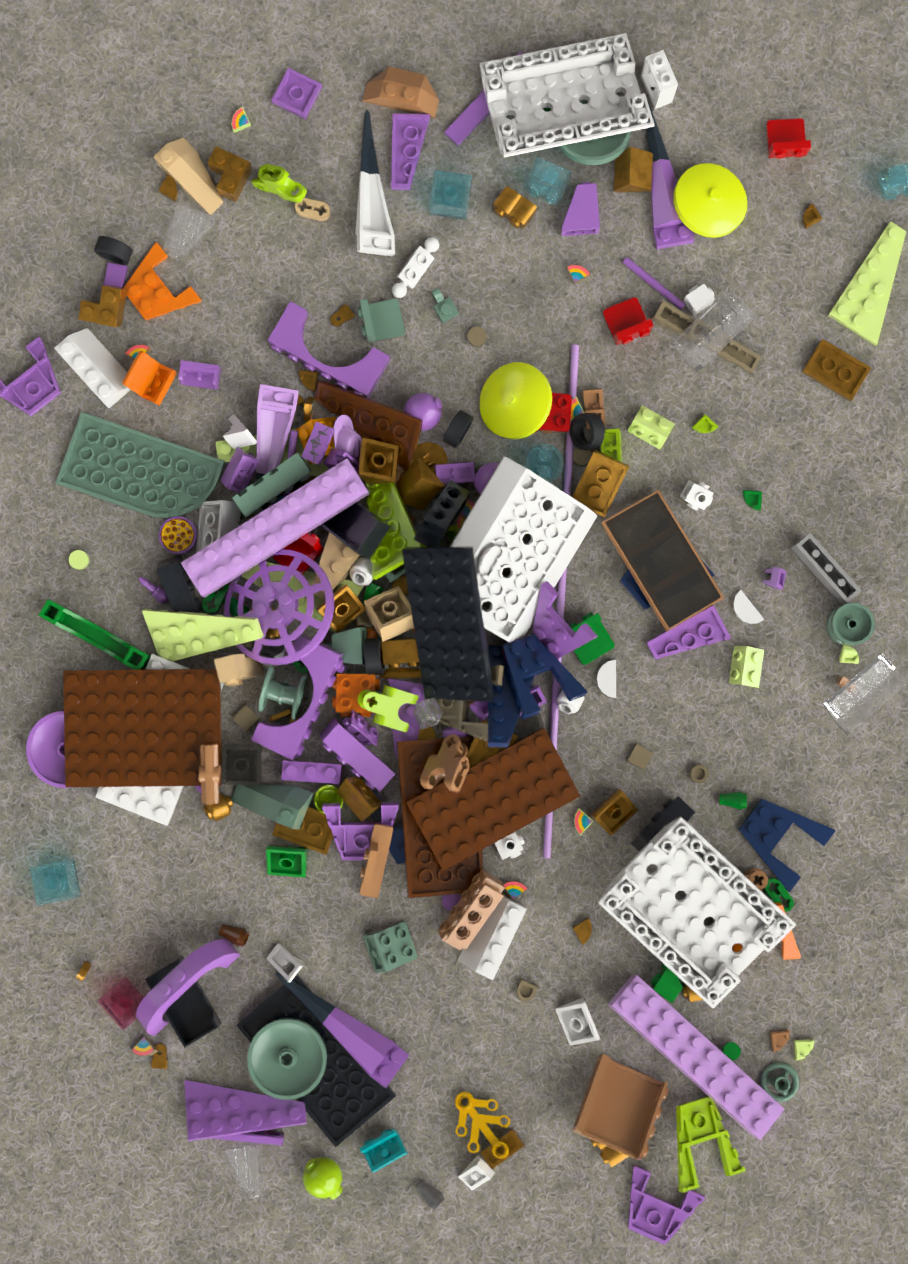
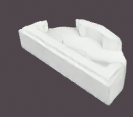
(491, 560)
(745, 610)
(607, 678)

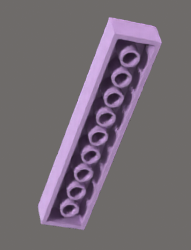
(275, 528)
(696, 1057)

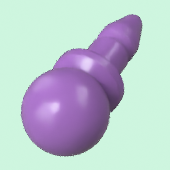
(158, 592)

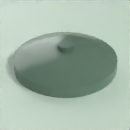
(597, 150)
(287, 1058)

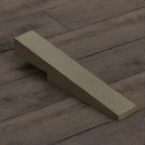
(678, 321)

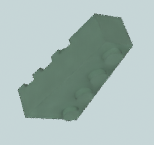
(272, 484)

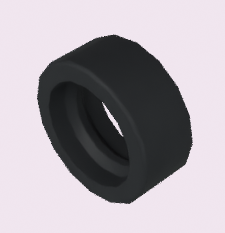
(113, 250)
(458, 428)
(577, 431)
(373, 656)

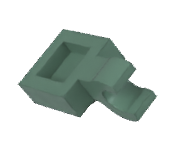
(445, 307)

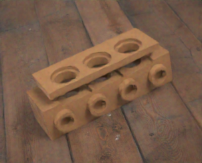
(472, 910)

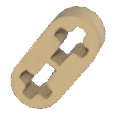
(311, 214)

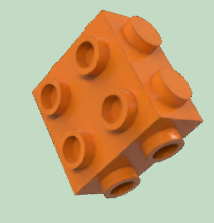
(347, 691)

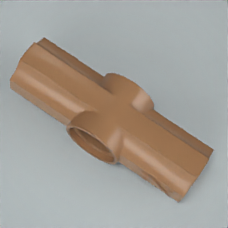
(209, 774)

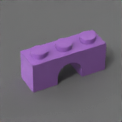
(312, 772)

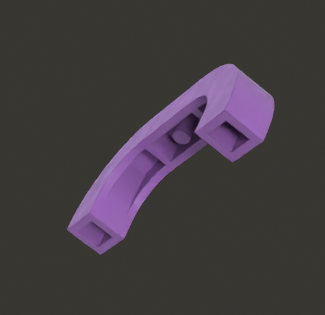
(209, 956)

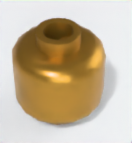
(219, 810)

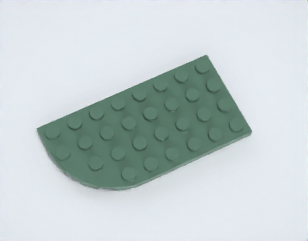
(137, 469)

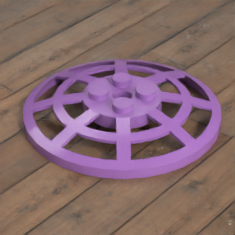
(287, 607)

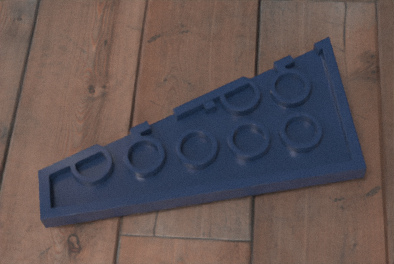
(503, 710)

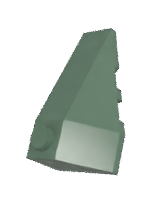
(276, 802)

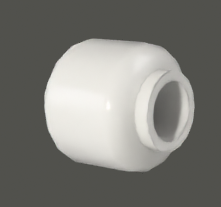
(362, 571)
(566, 706)

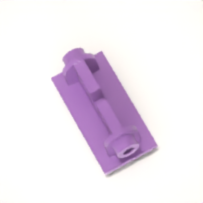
(366, 733)

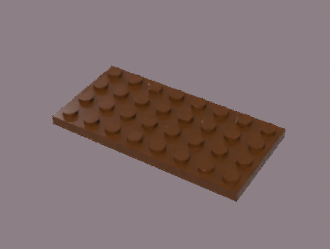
(494, 799)
(422, 869)

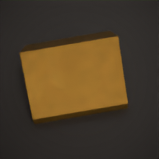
(633, 171)
(377, 461)
(418, 485)
(346, 608)
(359, 797)
(614, 812)

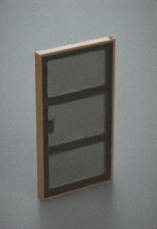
(662, 560)

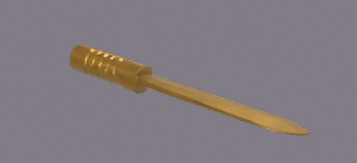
(401, 673)

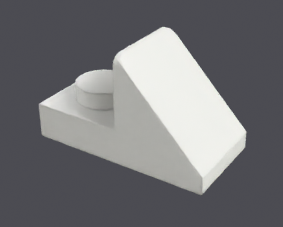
(238, 434)
(284, 962)
(476, 1173)

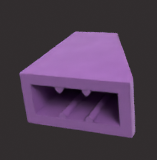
(583, 212)

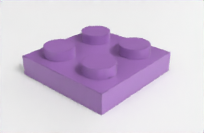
(296, 93)

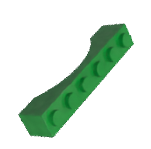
(95, 635)

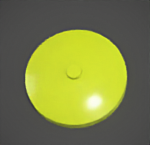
(710, 200)
(515, 400)

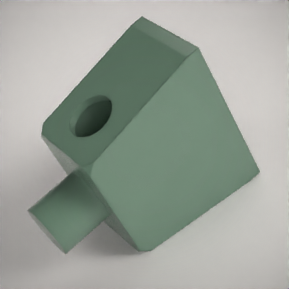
(351, 644)

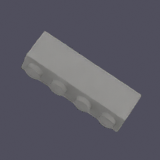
(826, 569)

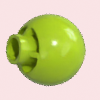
(323, 1178)

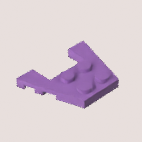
(36, 385)
(553, 630)
(355, 837)
(653, 1215)

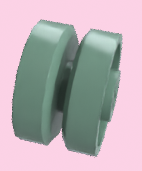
(838, 624)

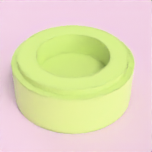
(79, 559)

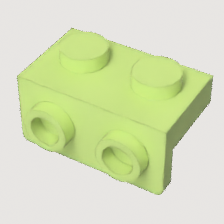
(651, 427)
(746, 666)

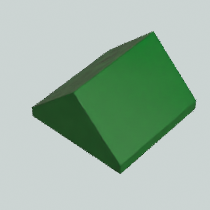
(286, 860)

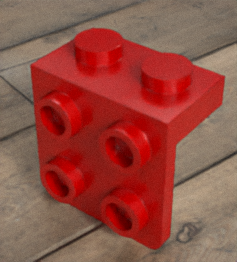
(787, 138)
(627, 321)
(559, 414)
(307, 545)

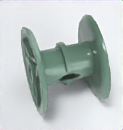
(282, 692)

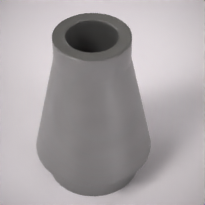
(430, 1195)

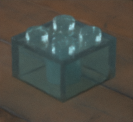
(548, 181)
(450, 194)
(55, 881)

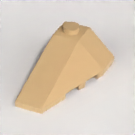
(186, 168)

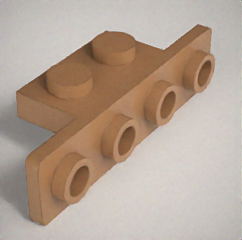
(375, 860)

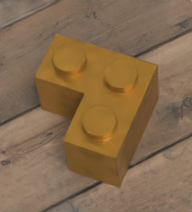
(233, 171)
(108, 310)

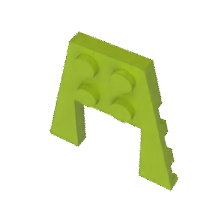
(697, 1123)

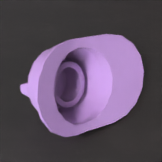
(345, 437)

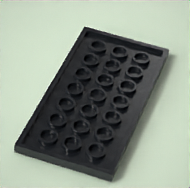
(448, 623)
(346, 1092)

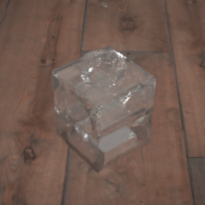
(427, 713)

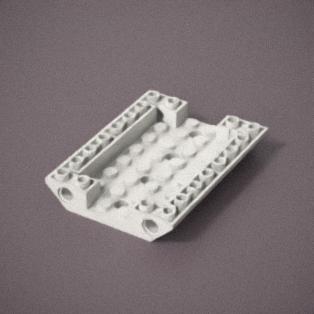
(560, 80)
(501, 517)
(675, 927)

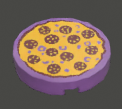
(178, 535)

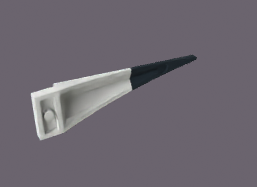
(373, 220)

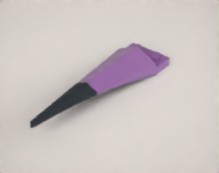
(667, 226)
(372, 1051)

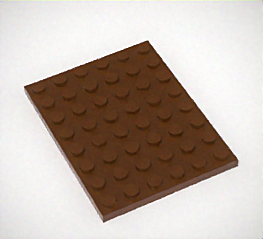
(139, 726)

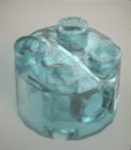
(894, 182)
(545, 462)

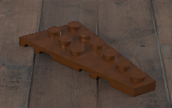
(374, 419)

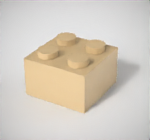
(389, 613)

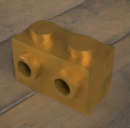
(399, 652)

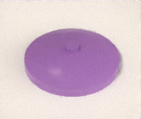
(47, 749)

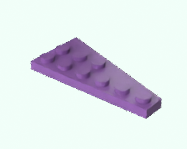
(226, 1111)

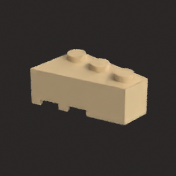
(336, 563)
(236, 668)

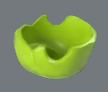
(327, 794)

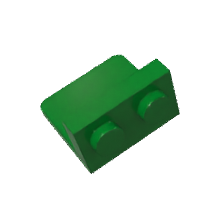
(597, 646)

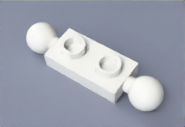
(415, 267)

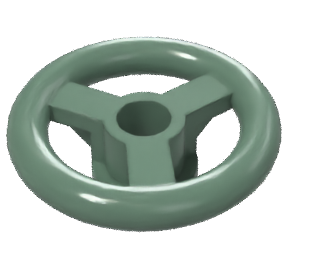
(786, 1083)

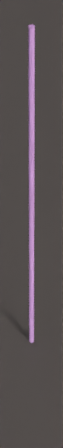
(561, 590)

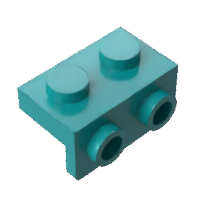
(383, 1150)

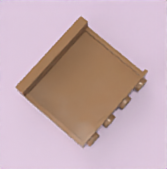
(620, 1108)

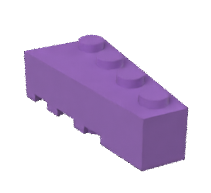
(356, 755)

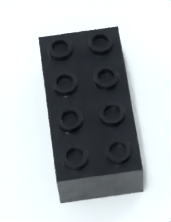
(358, 529)
(191, 1013)

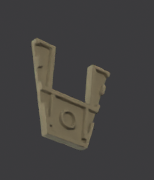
(455, 711)

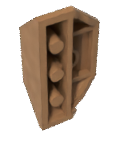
(402, 91)

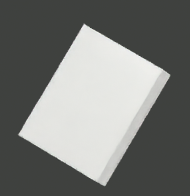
(577, 1022)

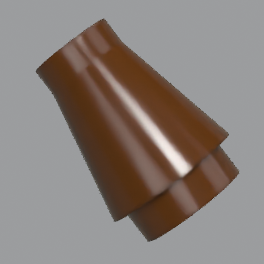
(235, 935)

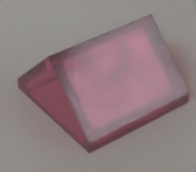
(122, 1003)

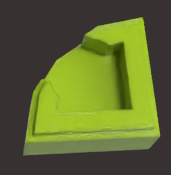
(705, 425)

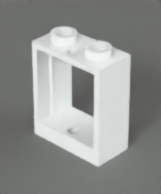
(659, 75)

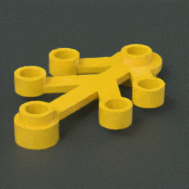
(479, 1122)

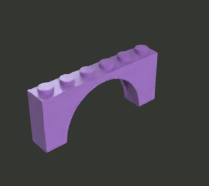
(358, 377)
(289, 738)

